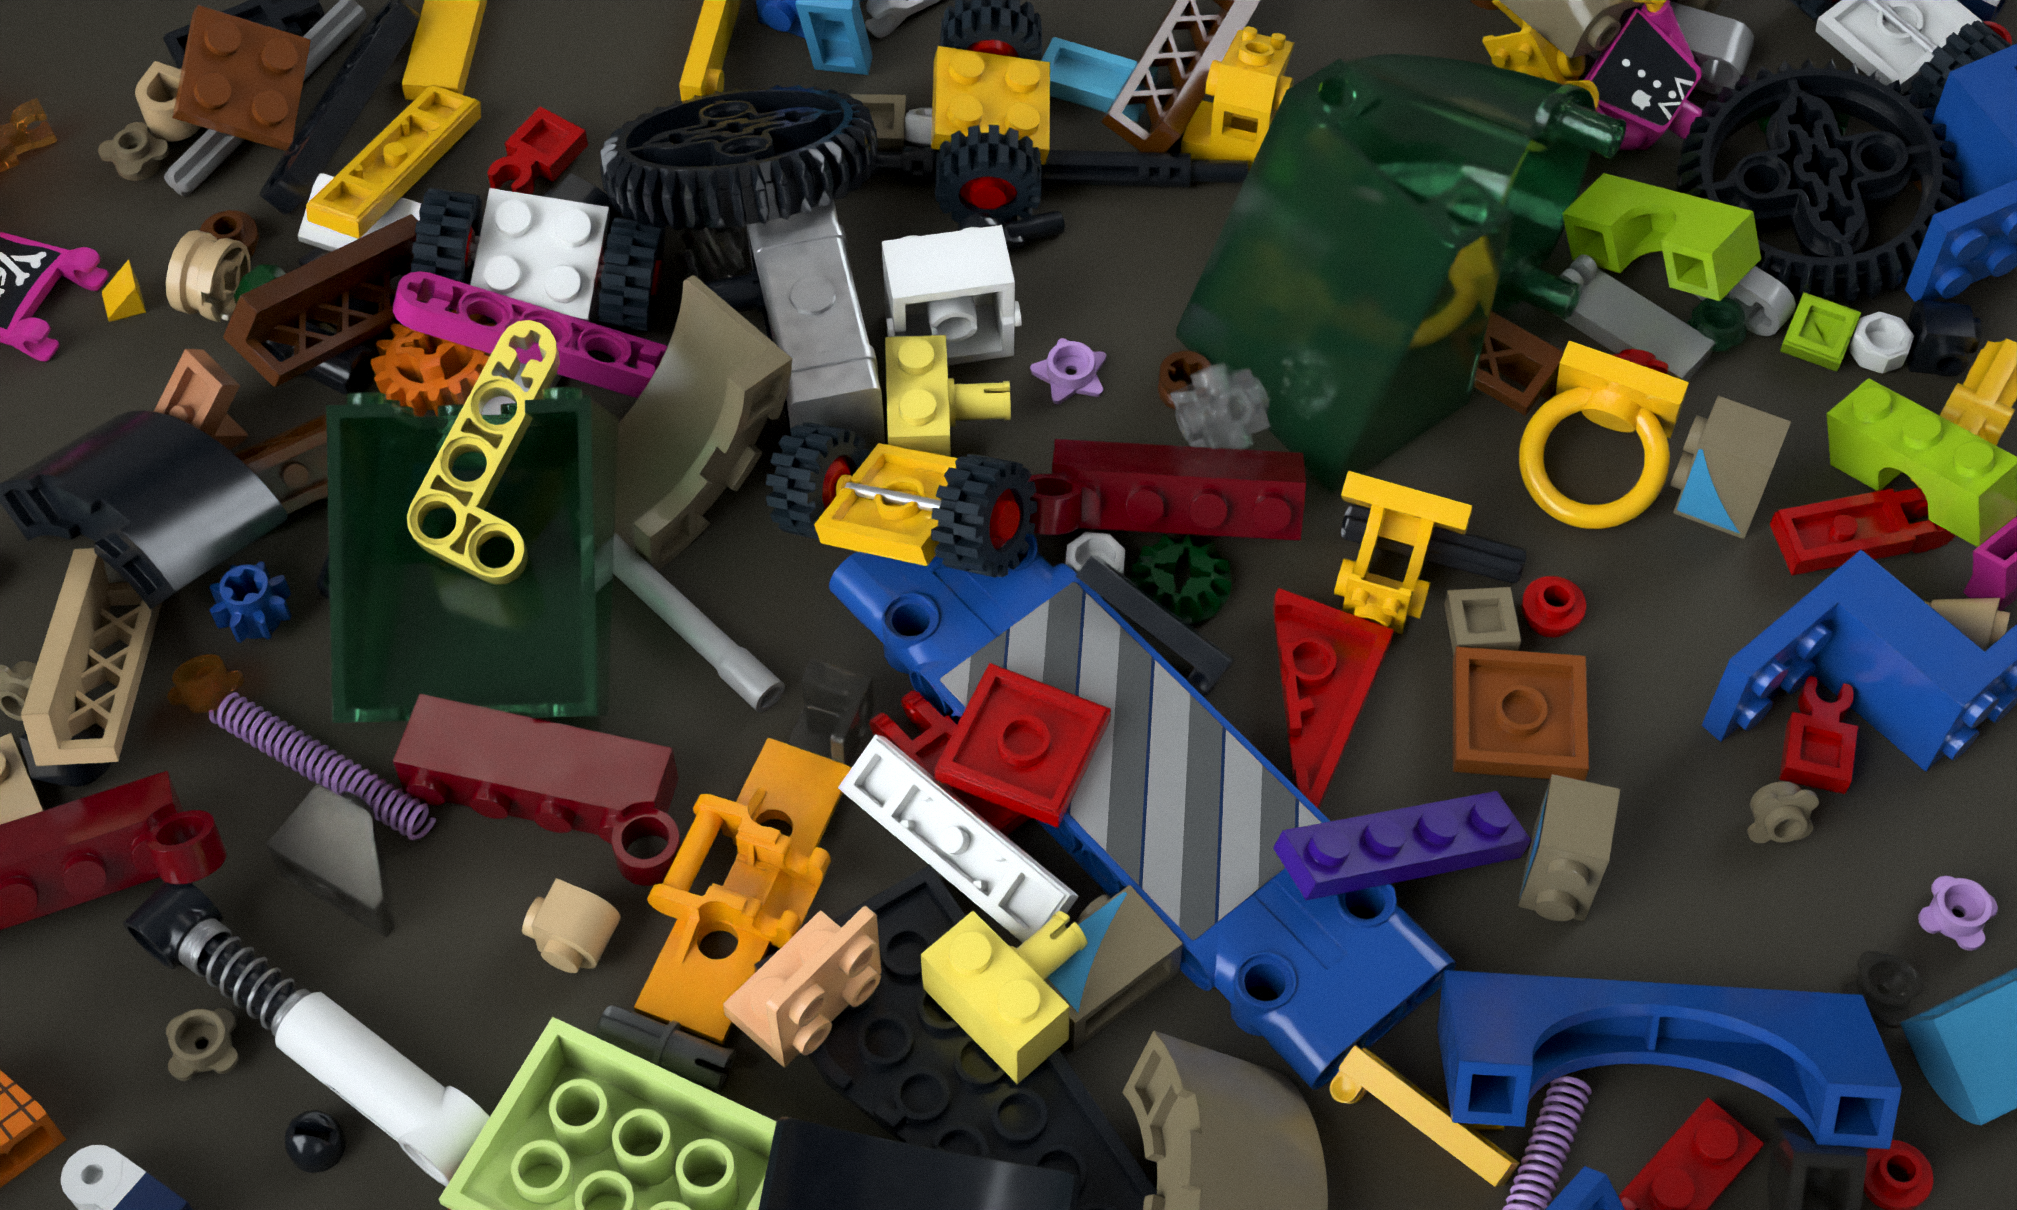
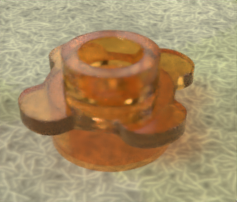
(203, 683)

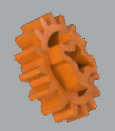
(427, 369)

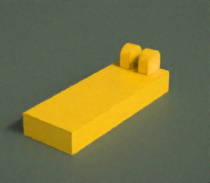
(443, 46)
(1367, 1072)

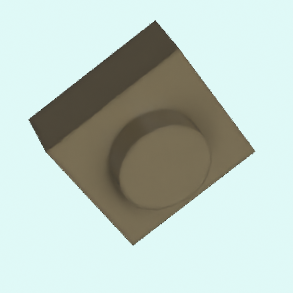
(888, 117)
(1482, 618)

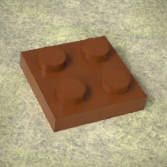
(241, 78)
(1520, 713)

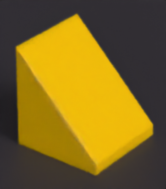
(123, 295)

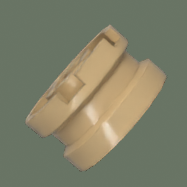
(206, 275)

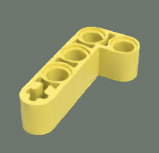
(497, 445)

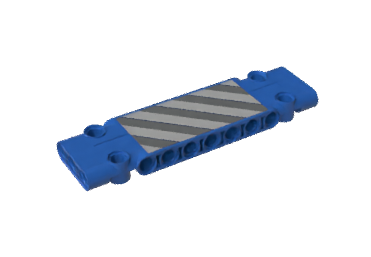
(1165, 803)

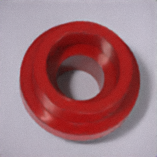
(1548, 619)
(1888, 1192)

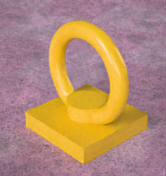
(1615, 397)

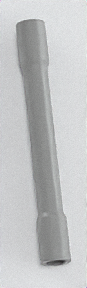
(733, 663)

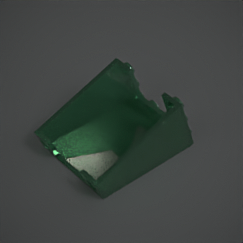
(1346, 288)
(431, 629)

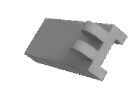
(1628, 320)

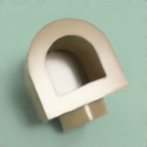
(157, 97)
(570, 926)

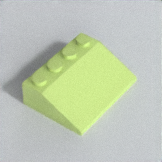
(610, 1134)

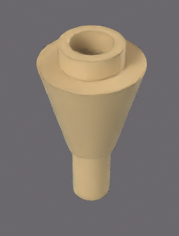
(1975, 618)

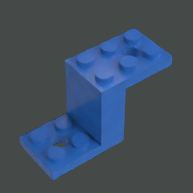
(1980, 233)
(1904, 660)

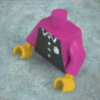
(1646, 77)

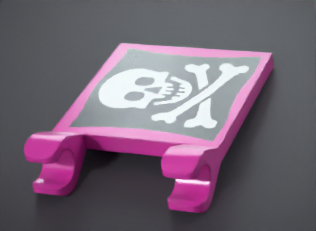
(26, 278)

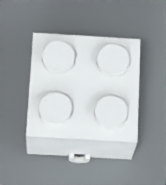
(953, 288)

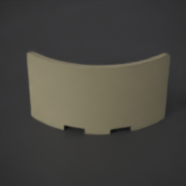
(695, 424)
(1224, 1132)

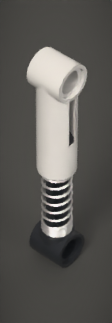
(424, 1117)

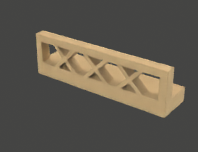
(72, 667)

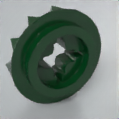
(1203, 593)

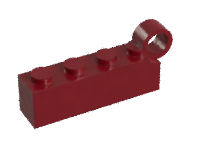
(1171, 490)
(543, 775)
(103, 848)

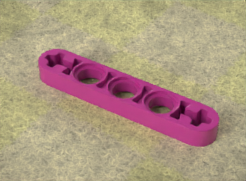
(572, 334)

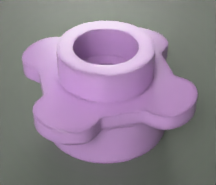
(1966, 897)

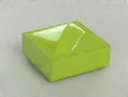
(1820, 331)

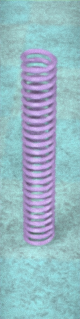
(257, 742)
(1543, 1145)

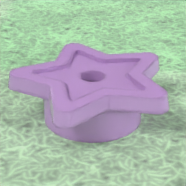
(1071, 356)

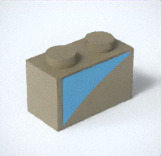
(1729, 465)
(1569, 848)
(1123, 963)

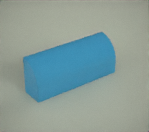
(1971, 1049)

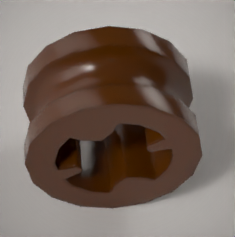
(1175, 365)

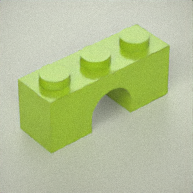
(1702, 240)
(1963, 476)

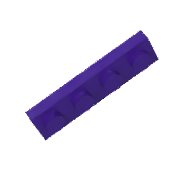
(1401, 845)

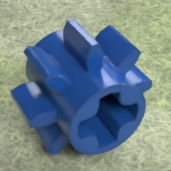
(250, 601)

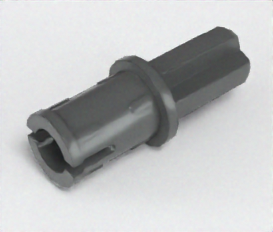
(665, 1046)

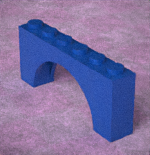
(1800, 1048)

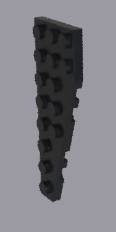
(940, 1090)

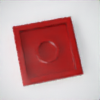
(1023, 745)

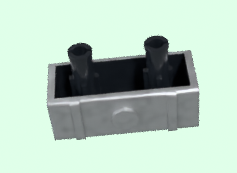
(814, 316)

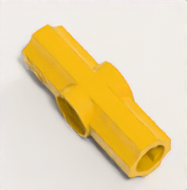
(1988, 393)

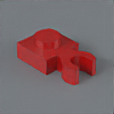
(538, 147)
(1816, 742)

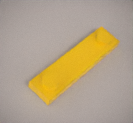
(708, 49)
(393, 161)

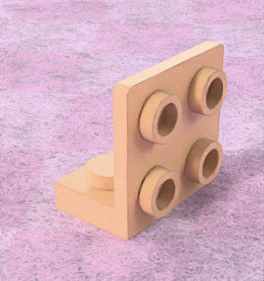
(808, 984)

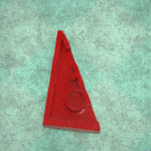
(1325, 677)

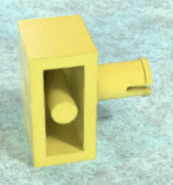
(927, 402)
(1001, 989)

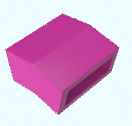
(1996, 567)

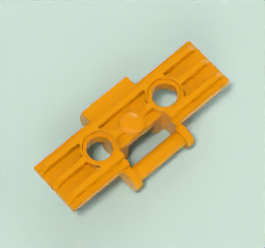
(762, 895)

